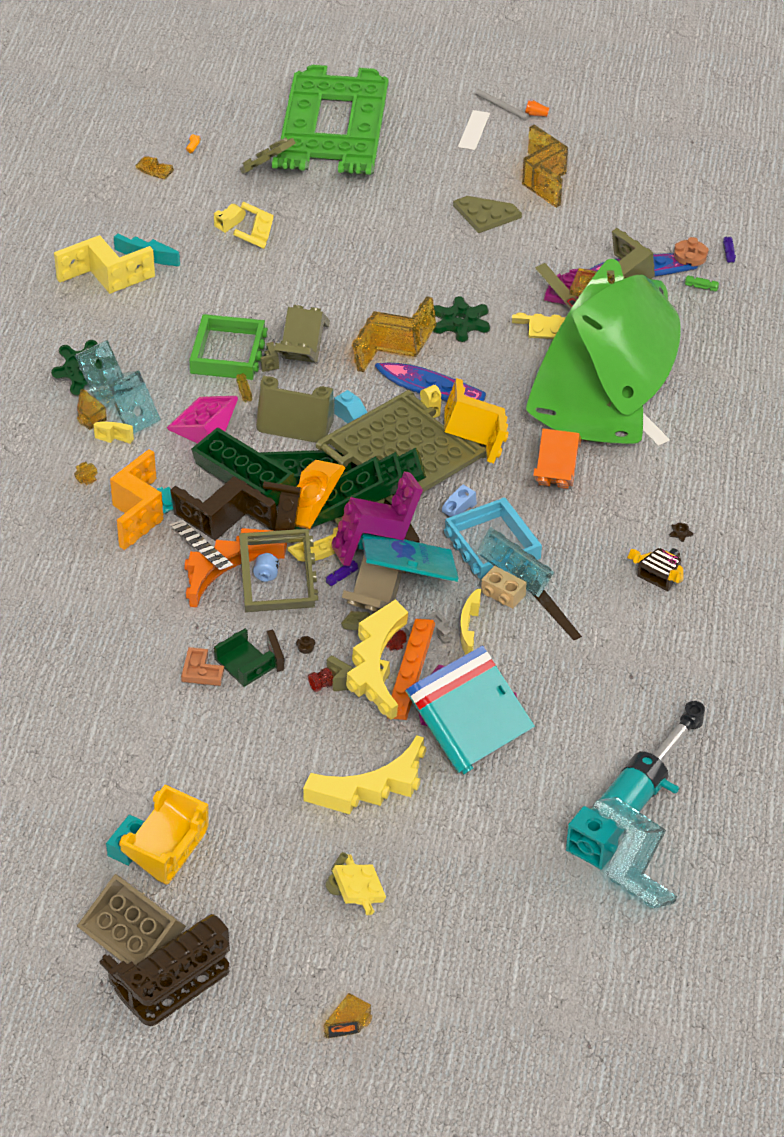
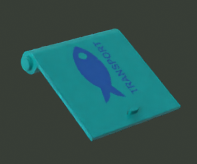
(409, 556)

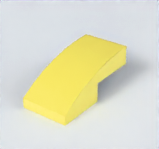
(112, 430)

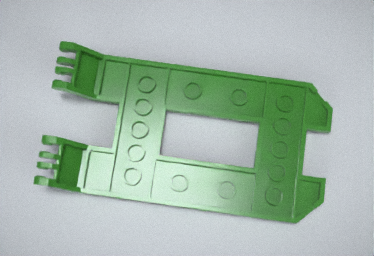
(361, 143)

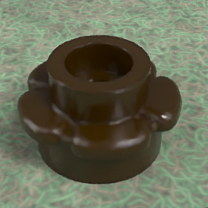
(305, 644)

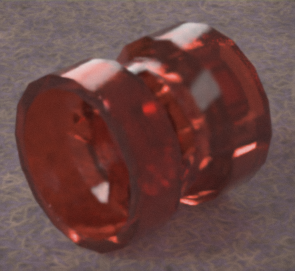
(321, 679)

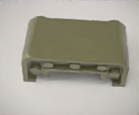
(294, 413)

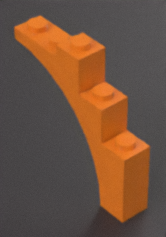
(203, 572)

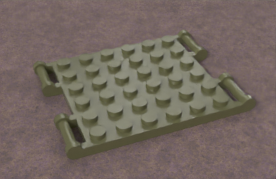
(399, 428)

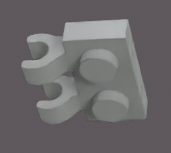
(441, 628)

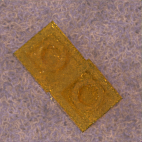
(152, 167)

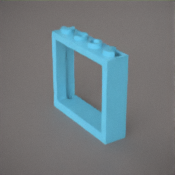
(482, 514)

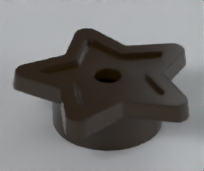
(680, 531)

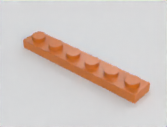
(412, 664)

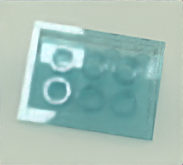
(514, 560)

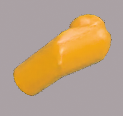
(194, 142)

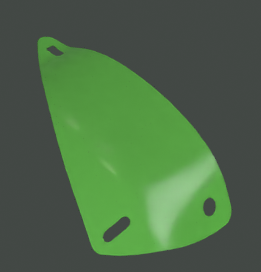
(635, 339)

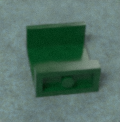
(243, 659)

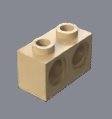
(503, 587)

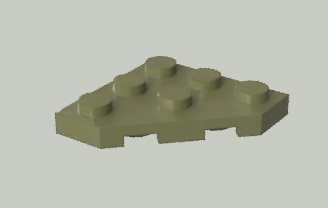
(264, 155)
(486, 213)

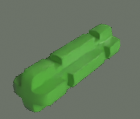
(702, 283)

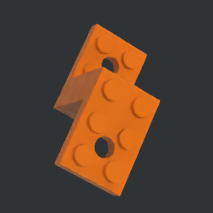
(557, 458)

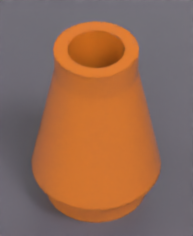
(536, 109)

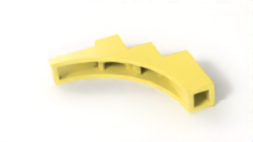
(367, 677)
(372, 787)

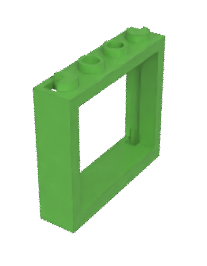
(222, 367)

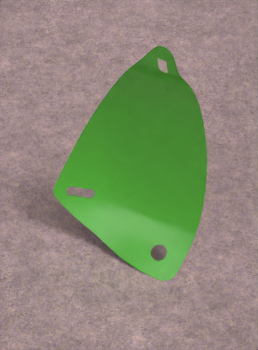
(571, 383)

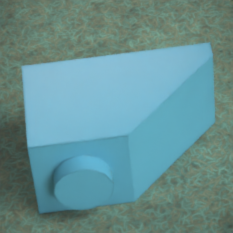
(348, 406)

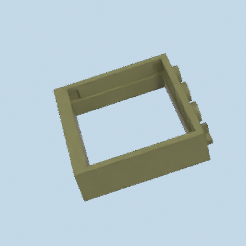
(272, 537)

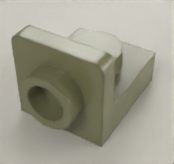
(270, 360)
(352, 621)

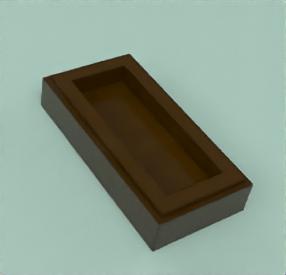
(274, 647)

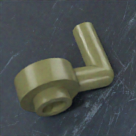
(331, 883)

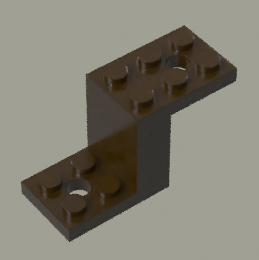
(224, 508)

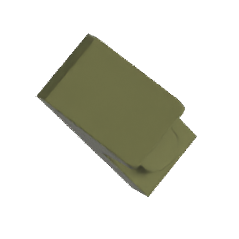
(339, 671)

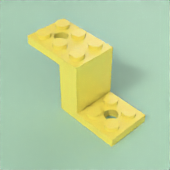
(104, 264)

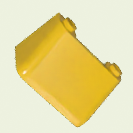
(167, 834)

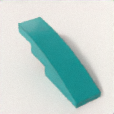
(162, 253)

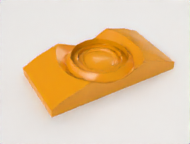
(317, 484)

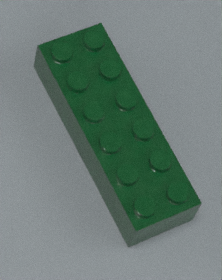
(229, 457)

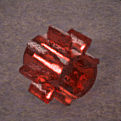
(397, 640)

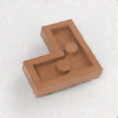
(197, 671)

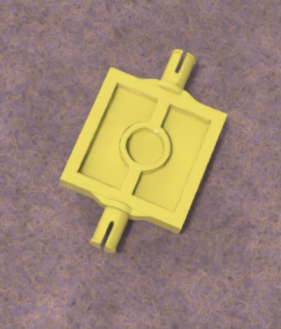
(359, 884)

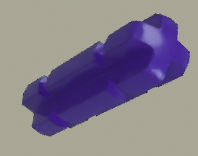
(729, 249)
(341, 573)

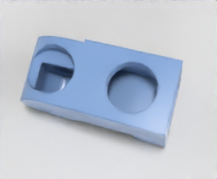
(459, 501)

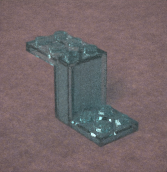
(122, 389)
(635, 852)

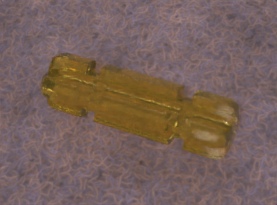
(244, 387)

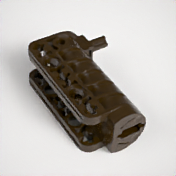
(171, 970)

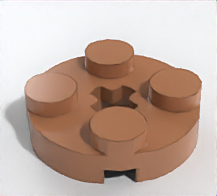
(691, 252)

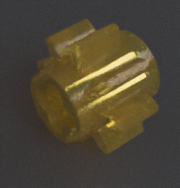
(86, 473)

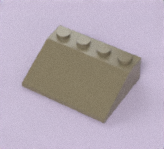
(129, 922)

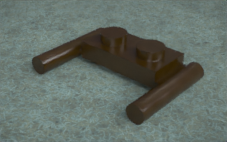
(287, 506)

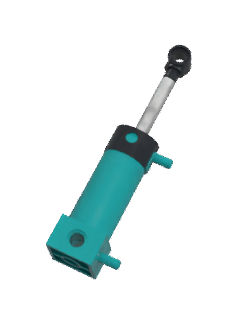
(597, 837)

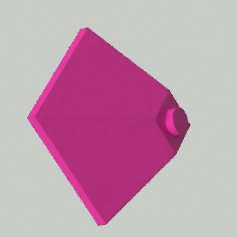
(203, 417)

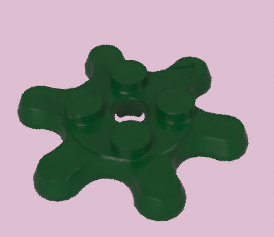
(460, 326)
(71, 370)

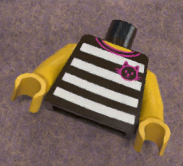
(659, 567)

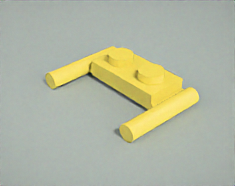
(260, 228)

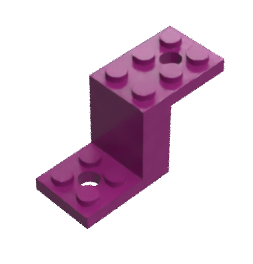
(376, 518)

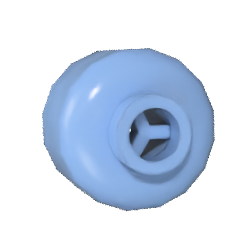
(266, 567)

